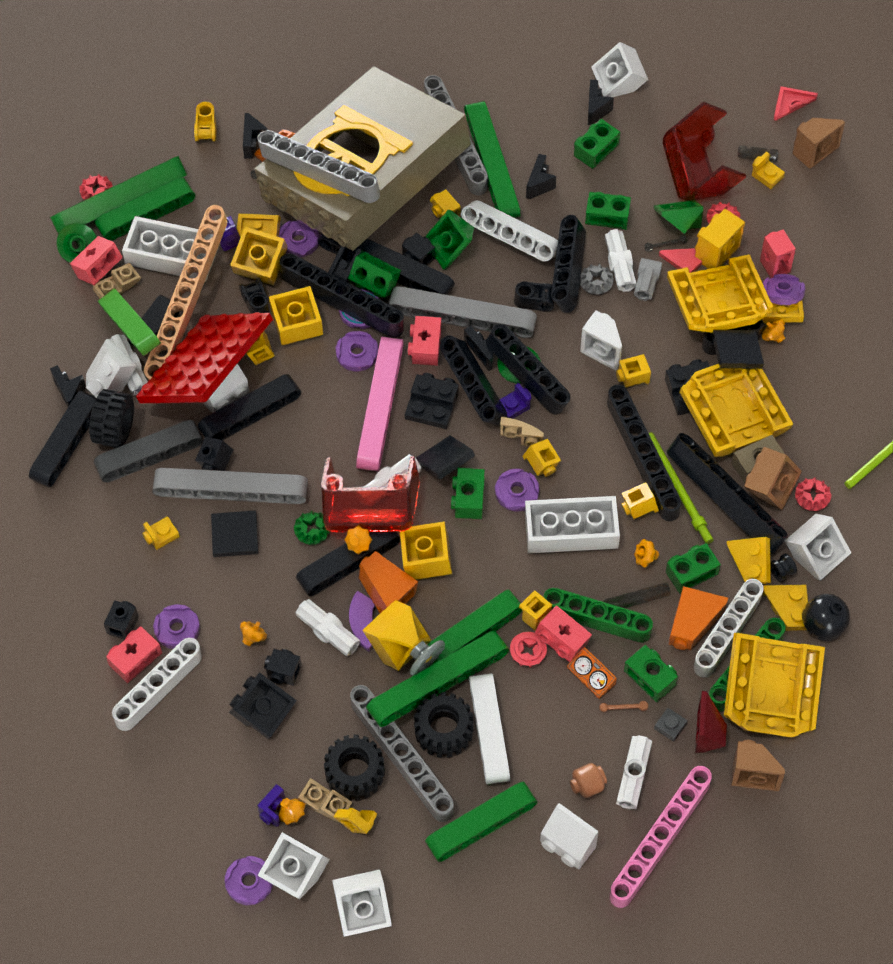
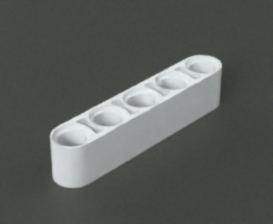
(500, 230)
(730, 618)
(153, 694)
(489, 729)

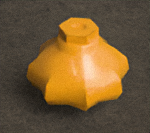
(774, 331)
(358, 539)
(645, 553)
(252, 632)
(291, 810)

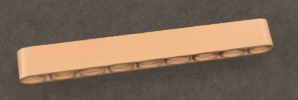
(188, 284)

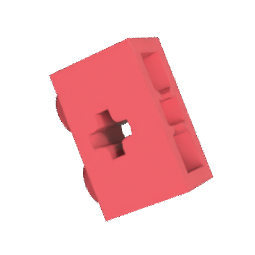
(777, 253)
(96, 260)
(426, 340)
(562, 633)
(144, 652)

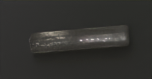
(640, 596)

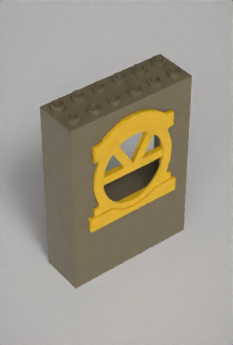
(414, 142)

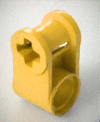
(205, 122)

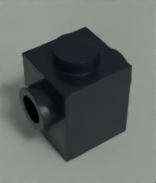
(419, 249)
(214, 454)
(121, 619)
(282, 666)

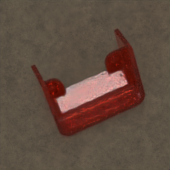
(688, 158)
(370, 507)

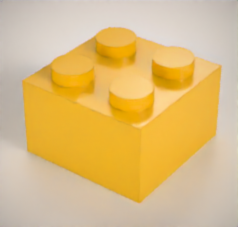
(719, 239)
(258, 255)
(296, 315)
(426, 551)

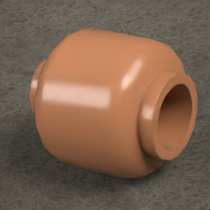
(588, 780)

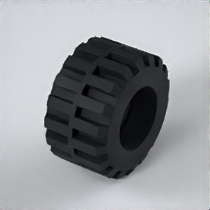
(111, 418)
(443, 707)
(354, 749)

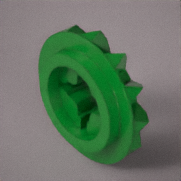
(315, 535)

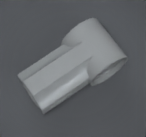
(648, 274)

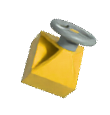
(400, 637)

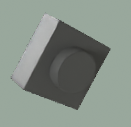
(670, 724)

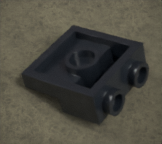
(677, 377)
(432, 400)
(261, 705)

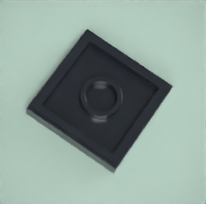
(737, 349)
(445, 457)
(234, 533)

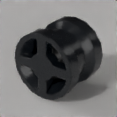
(783, 567)

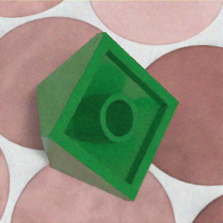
(682, 215)
(450, 238)

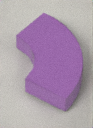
(360, 616)

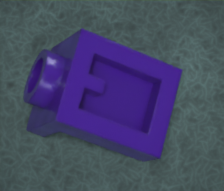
(231, 236)
(517, 401)
(269, 804)

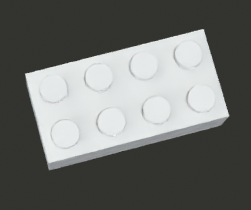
(160, 246)
(572, 524)

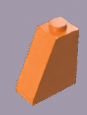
(385, 581)
(695, 616)

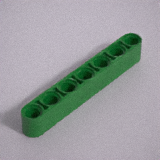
(492, 158)
(120, 194)
(437, 678)

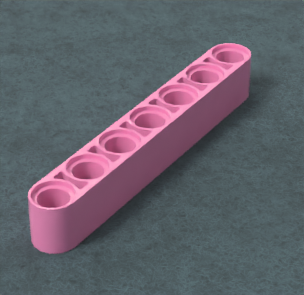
(379, 404)
(655, 845)

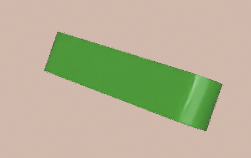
(129, 322)

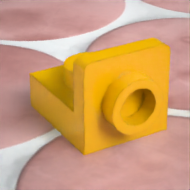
(766, 171)
(160, 533)
(356, 821)

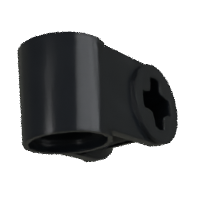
(535, 296)
(255, 297)

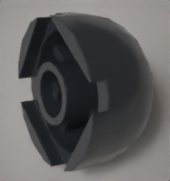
(826, 616)

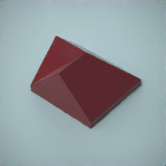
(710, 727)

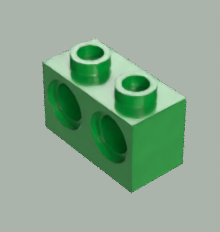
(596, 143)
(607, 212)
(375, 270)
(696, 572)

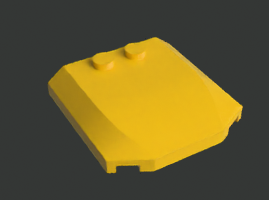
(721, 295)
(734, 407)
(773, 685)

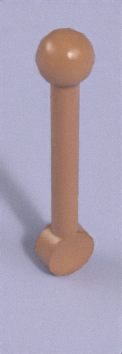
(643, 706)

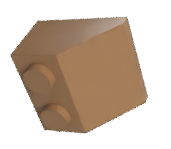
(817, 139)
(772, 477)
(756, 767)

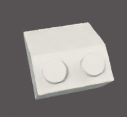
(619, 71)
(601, 340)
(109, 369)
(230, 390)
(818, 545)
(569, 837)
(293, 866)
(362, 903)

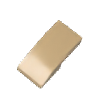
(121, 279)
(514, 428)
(322, 799)

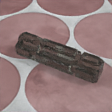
(754, 152)

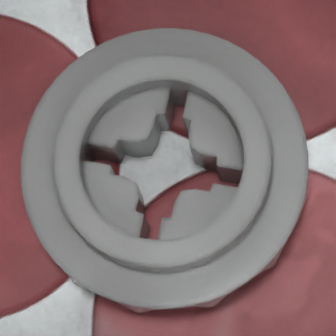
(597, 286)

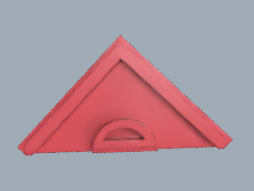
(792, 100)
(681, 258)

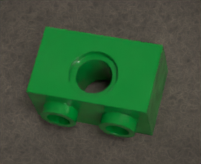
(468, 481)
(654, 685)

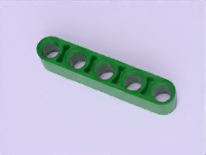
(149, 206)
(609, 614)
(482, 621)
(720, 686)
(481, 821)

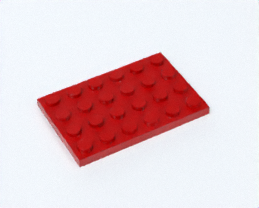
(204, 358)

